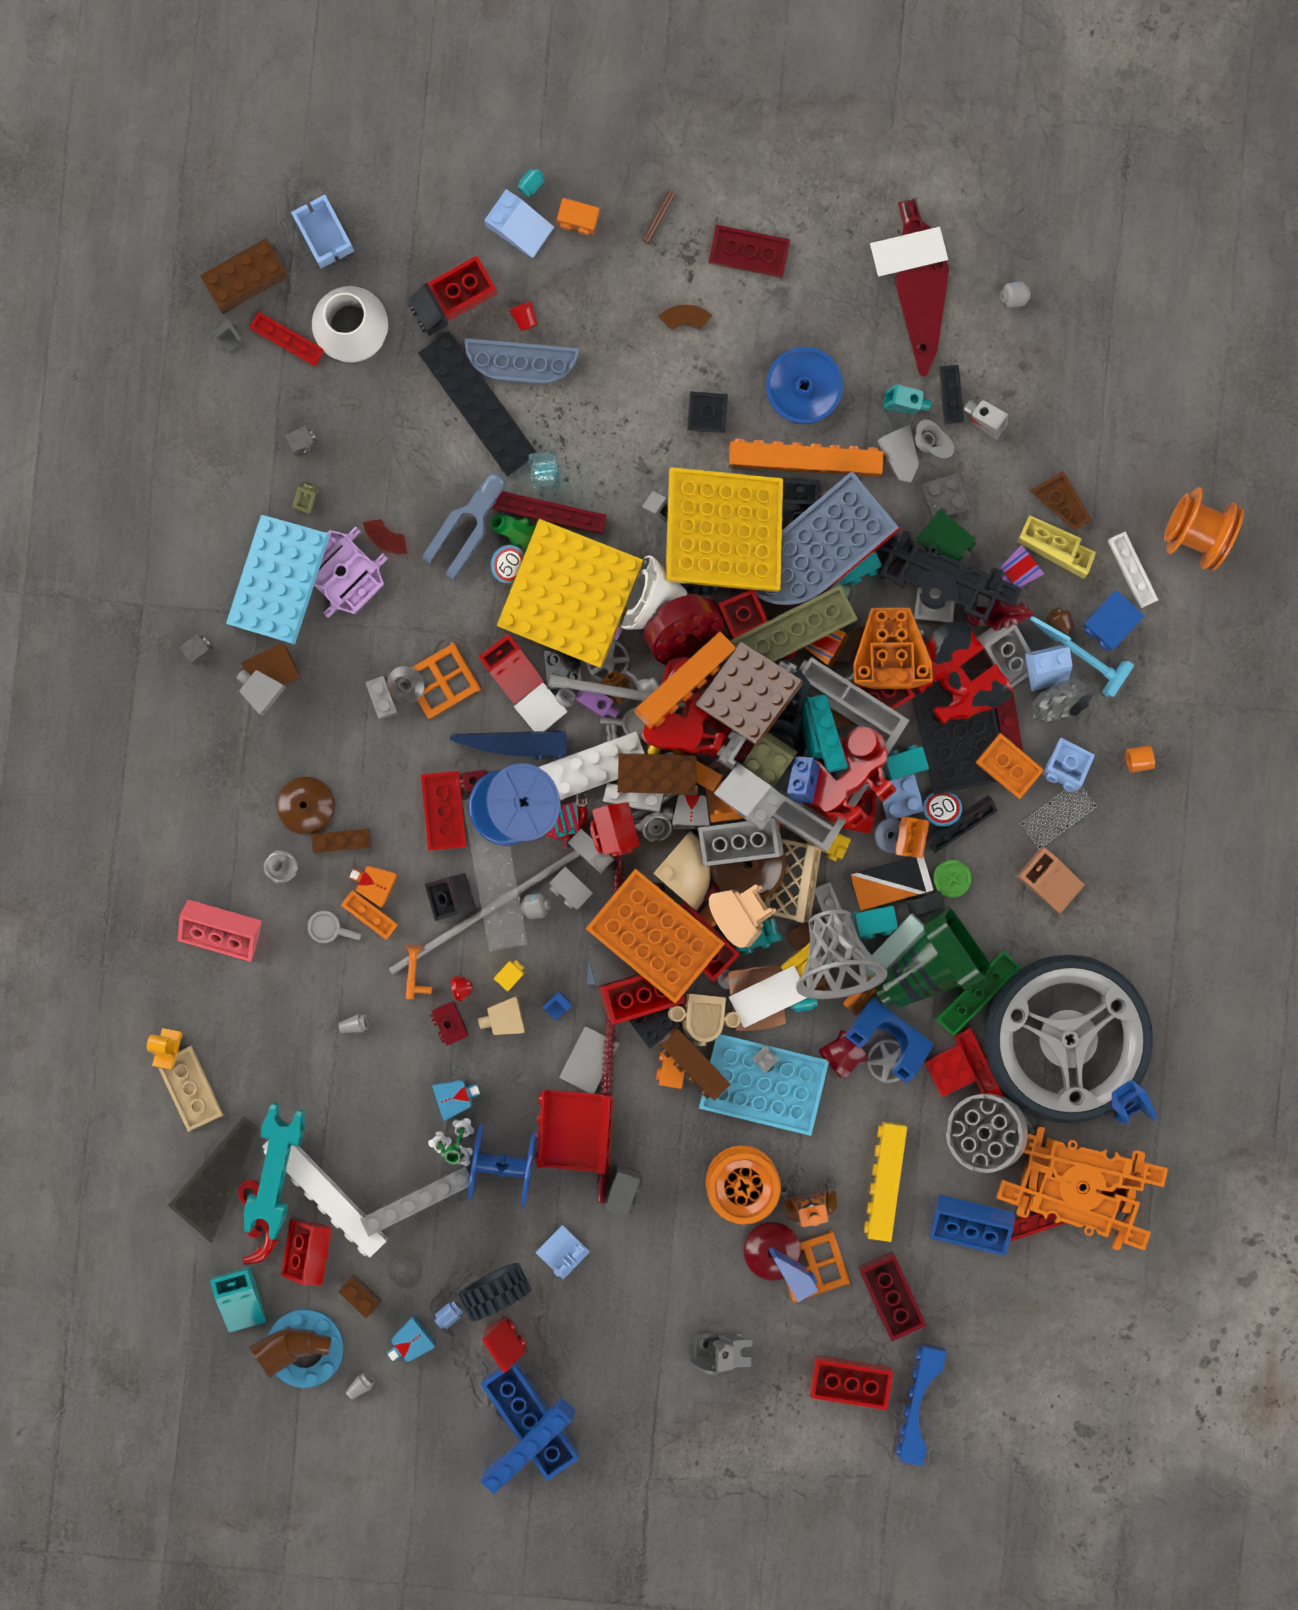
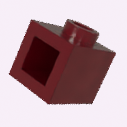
(470, 779)

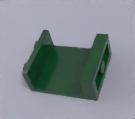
(947, 536)

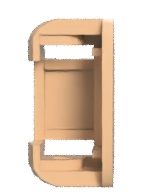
(740, 914)

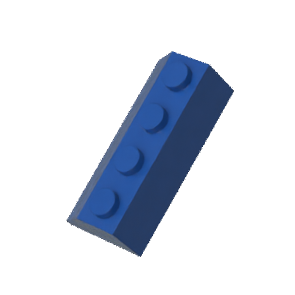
(972, 1225)

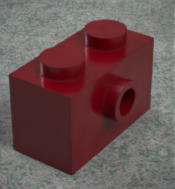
(449, 1022)

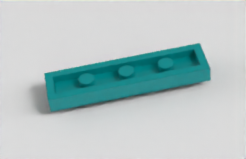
(826, 733)

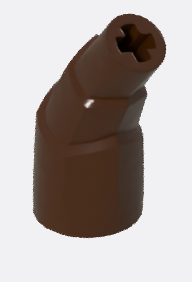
(285, 1347)

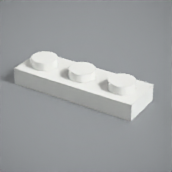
(642, 801)

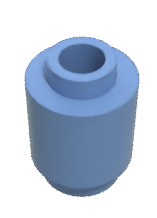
(448, 1315)

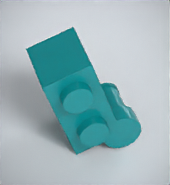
(768, 935)

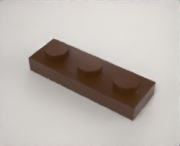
(341, 840)

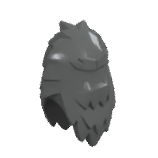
(1061, 702)

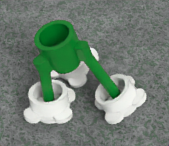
(454, 1153)

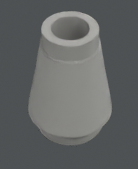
(355, 1024)
(360, 1385)

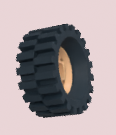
(494, 1292)

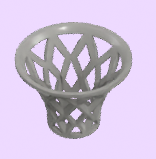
(853, 947)

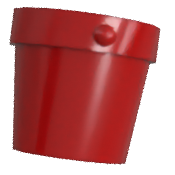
(524, 316)

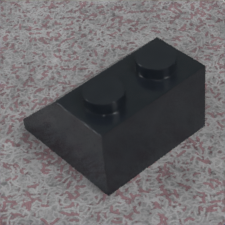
(428, 310)
(450, 896)

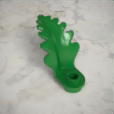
(517, 531)

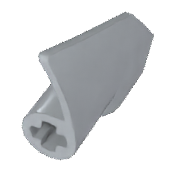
(900, 453)

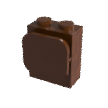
(274, 663)

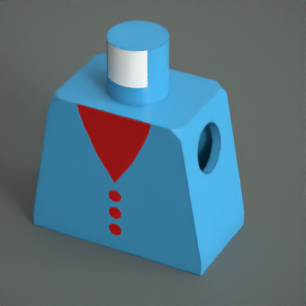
(454, 1097)
(411, 1341)

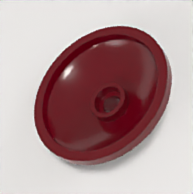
(761, 1240)

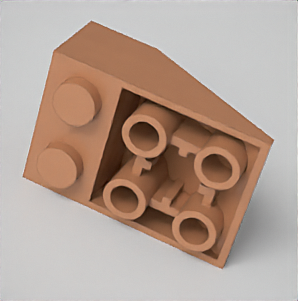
(1050, 879)

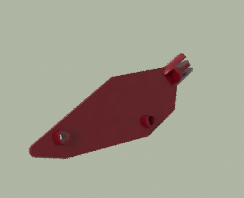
(921, 294)

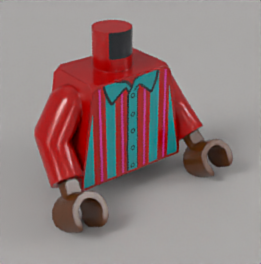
(570, 820)

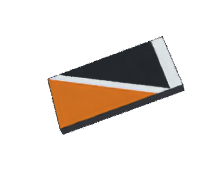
(891, 882)

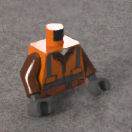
(810, 1208)

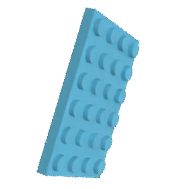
(278, 579)
(779, 1098)

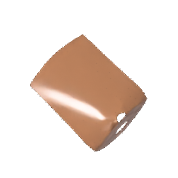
(747, 978)

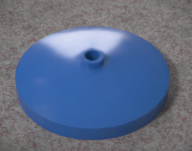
(808, 368)

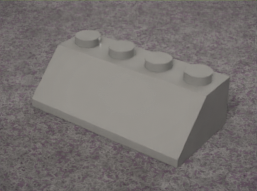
(739, 842)

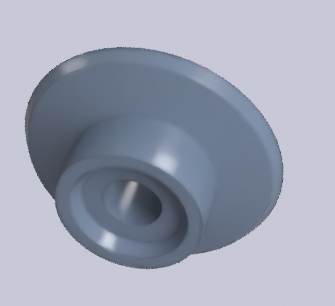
(881, 834)

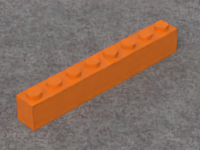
(805, 458)

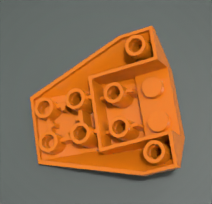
(892, 652)

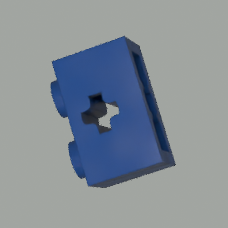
(803, 779)

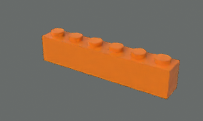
(684, 680)

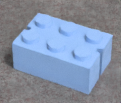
(323, 231)

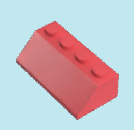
(219, 930)

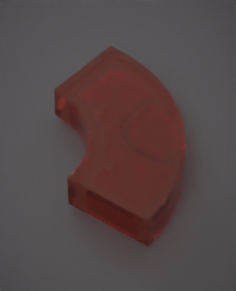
(384, 538)

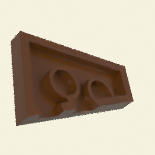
(1062, 500)

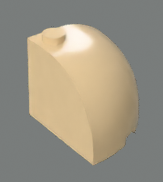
(685, 871)

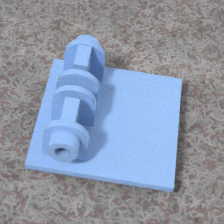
(562, 1252)

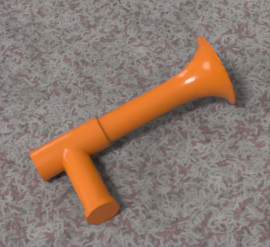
(411, 989)

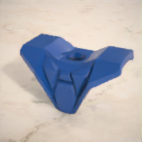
(1140, 1102)

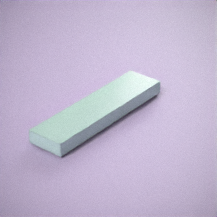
(897, 942)

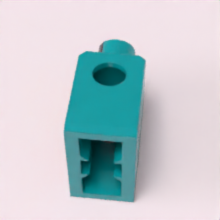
(905, 400)

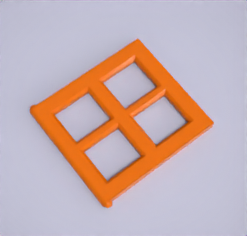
(452, 699)
(813, 1266)

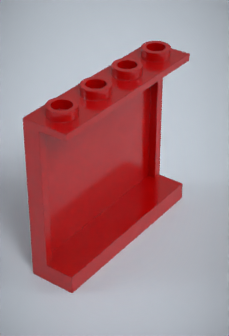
(574, 1131)

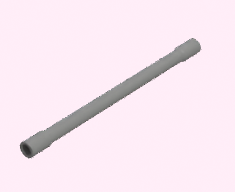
(564, 682)

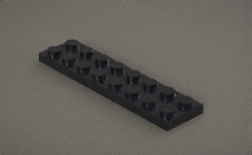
(477, 403)

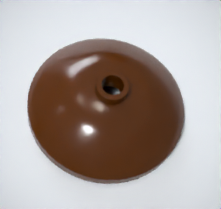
(318, 810)

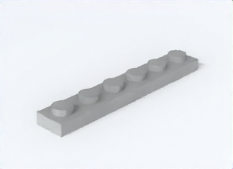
(416, 1201)

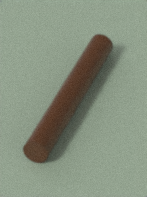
(659, 216)

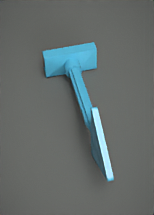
(1115, 677)

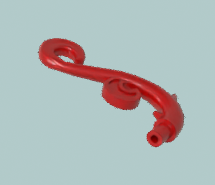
(269, 1244)

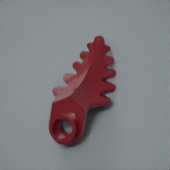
(1002, 615)

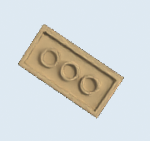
(191, 1090)

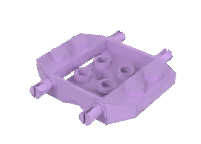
(356, 564)

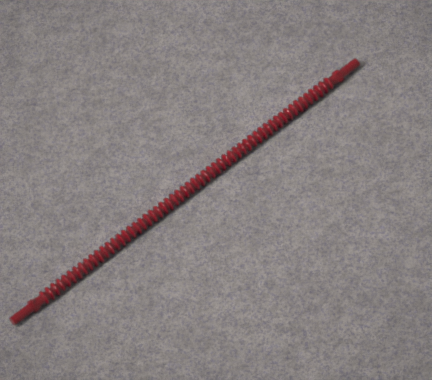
(602, 1181)

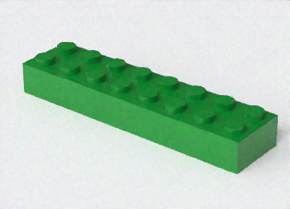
(971, 1001)

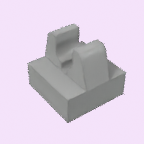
(765, 1058)

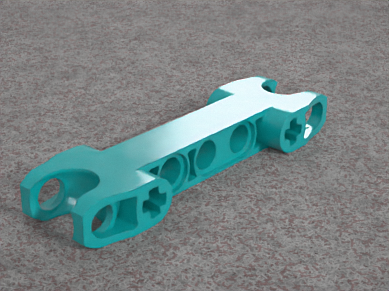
(267, 1203)

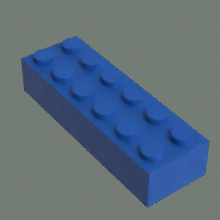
(522, 1410)

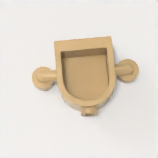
(703, 1017)

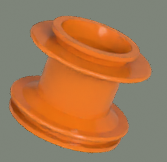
(1203, 529)
(733, 1161)

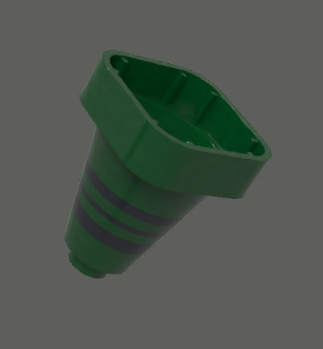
(935, 962)

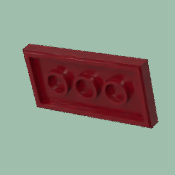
(749, 251)

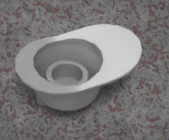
(933, 440)

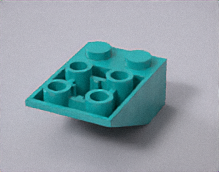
(238, 1299)

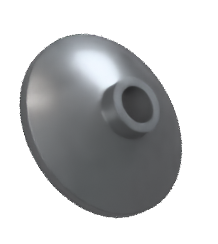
(411, 679)

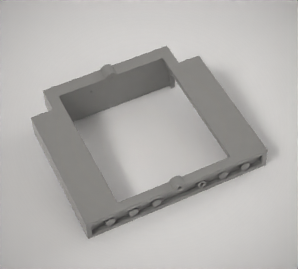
(853, 705)

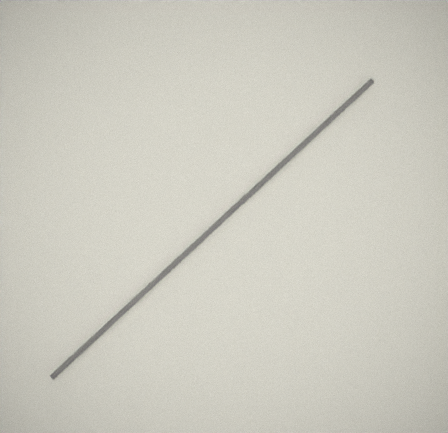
(534, 880)

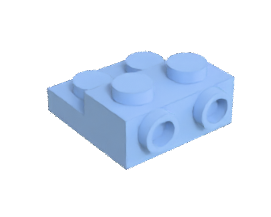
(1068, 765)

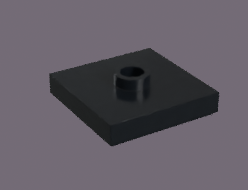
(707, 412)

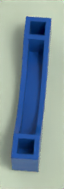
(929, 1365)
(540, 1435)

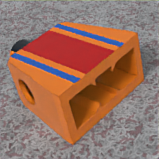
(828, 648)

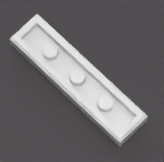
(1132, 570)

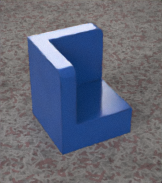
(557, 1005)

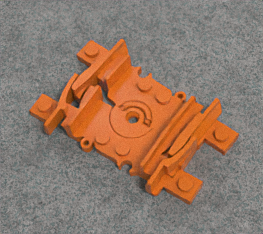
(1088, 1207)

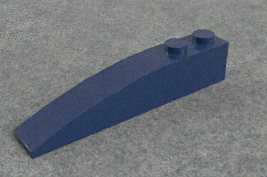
(518, 743)

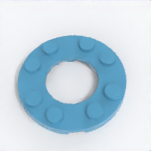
(328, 1364)

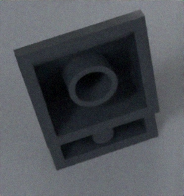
(797, 497)

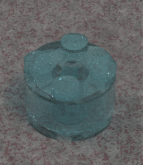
(544, 471)

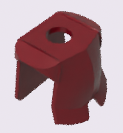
(843, 1055)

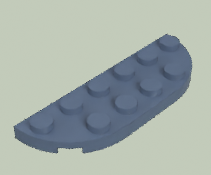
(520, 361)

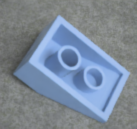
(518, 224)

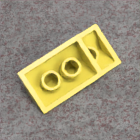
(1057, 546)

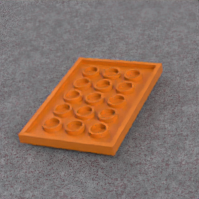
(655, 936)

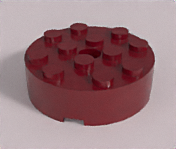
(682, 627)

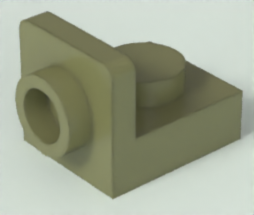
(305, 496)

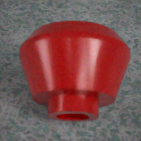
(461, 987)

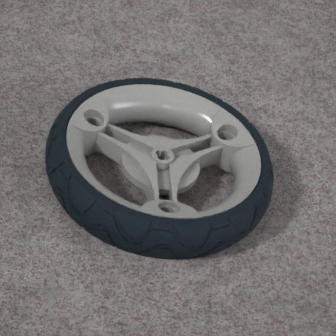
(1014, 996)

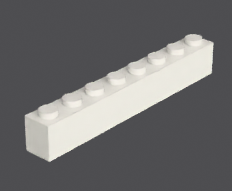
(331, 1200)

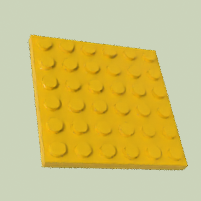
(724, 529)
(570, 593)

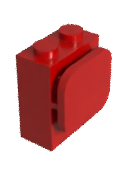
(614, 830)

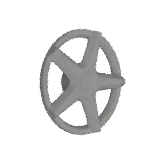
(610, 661)
(887, 1060)

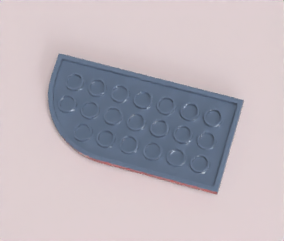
(829, 542)

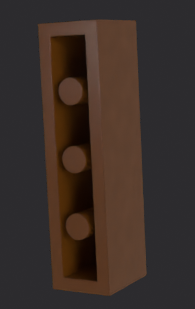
(697, 1067)

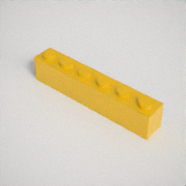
(886, 1181)

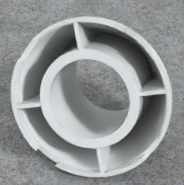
(356, 344)
(649, 595)

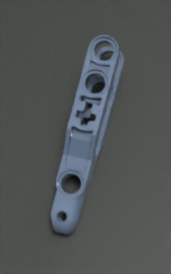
(479, 507)

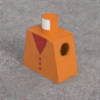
(374, 883)

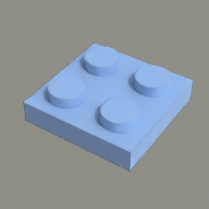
(905, 799)

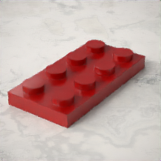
(443, 810)

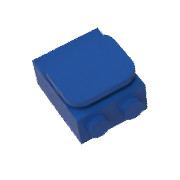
(1112, 621)

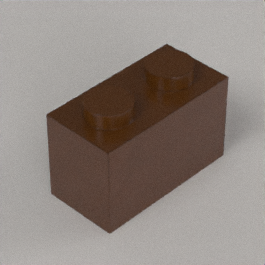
(360, 1296)

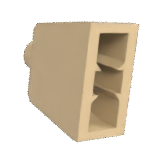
(504, 1018)

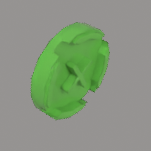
(952, 878)

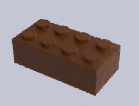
(244, 276)
(656, 773)

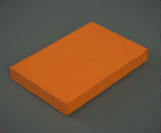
(1009, 766)

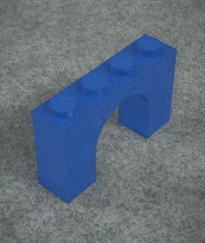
(912, 1043)

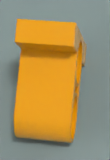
(164, 1048)

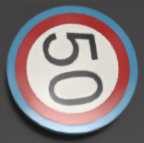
(506, 563)
(942, 809)

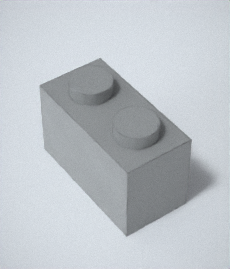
(381, 698)
(570, 888)

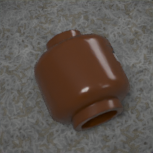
(1060, 620)

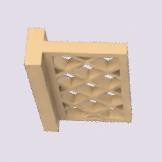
(807, 884)

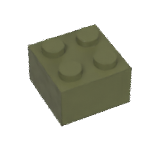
(769, 759)

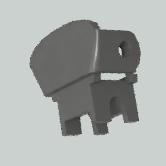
(721, 1355)

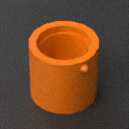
(1140, 759)

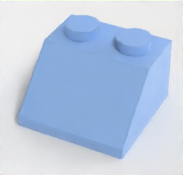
(1048, 666)

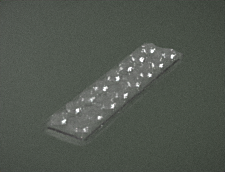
(496, 890)

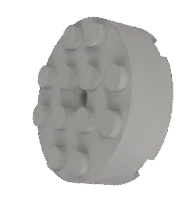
(1006, 1130)

